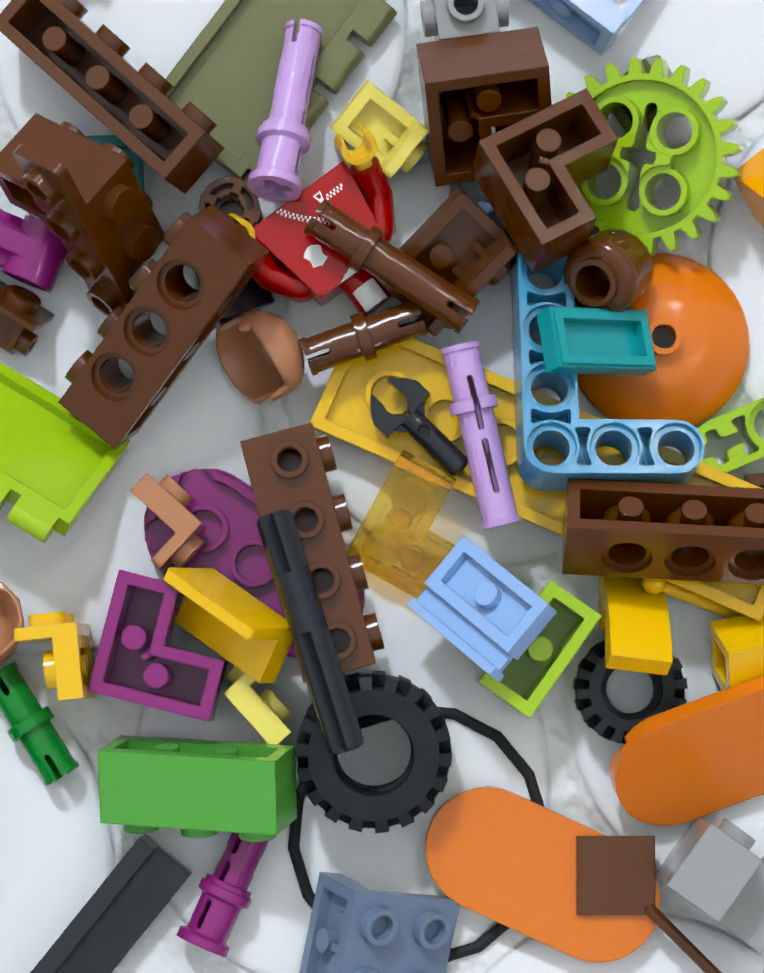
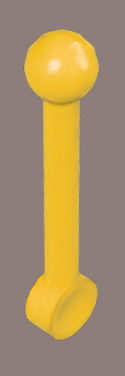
(656, 586)

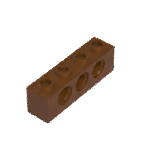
(224, 262)
(663, 531)

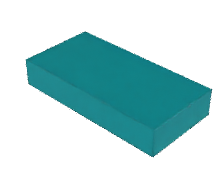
(596, 341)

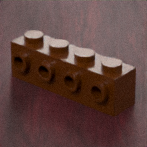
(112, 90)
(290, 474)

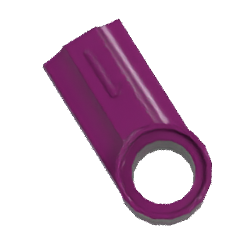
(30, 251)

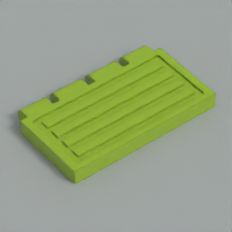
(47, 458)

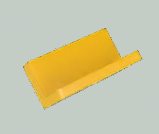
(231, 621)

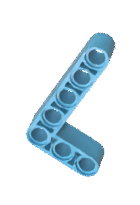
(560, 424)

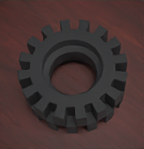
(602, 715)

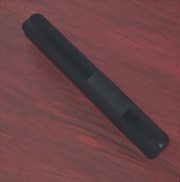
(310, 632)

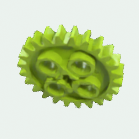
(697, 165)

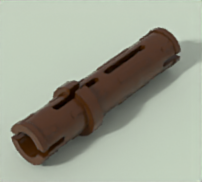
(391, 265)

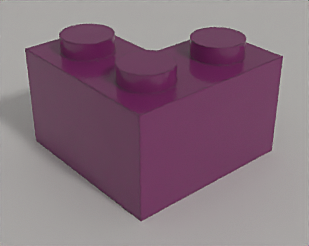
(137, 656)

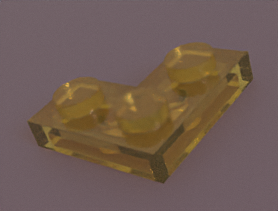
(396, 533)

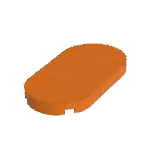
(694, 757)
(520, 870)

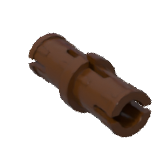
(363, 336)

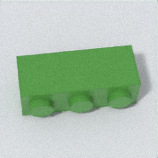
(197, 786)

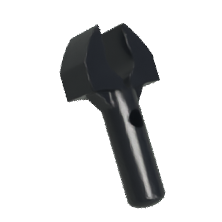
(417, 425)

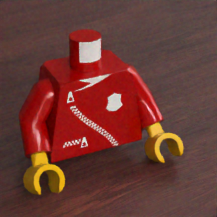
(305, 267)

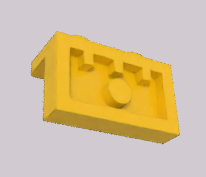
(71, 661)

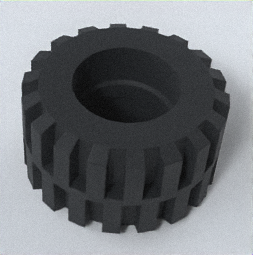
(387, 803)

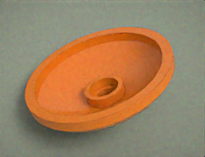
(706, 355)

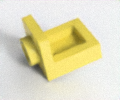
(393, 127)

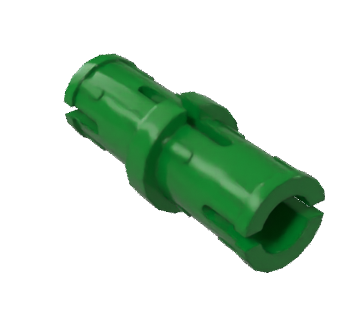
(33, 726)

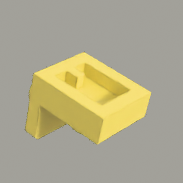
(262, 711)

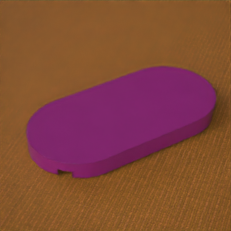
(230, 534)

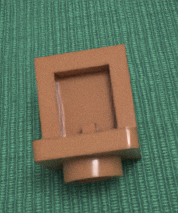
(169, 503)

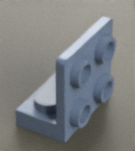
(376, 930)

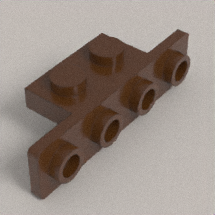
(99, 221)

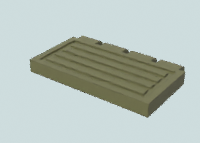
(237, 58)

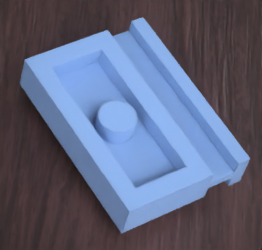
(482, 608)

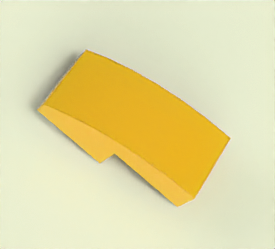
(634, 626)

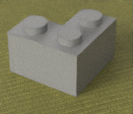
(719, 877)

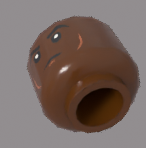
(609, 271)

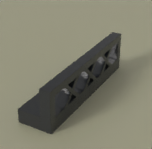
(117, 912)

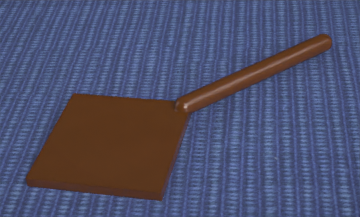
(619, 879)

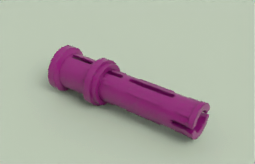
(223, 896)

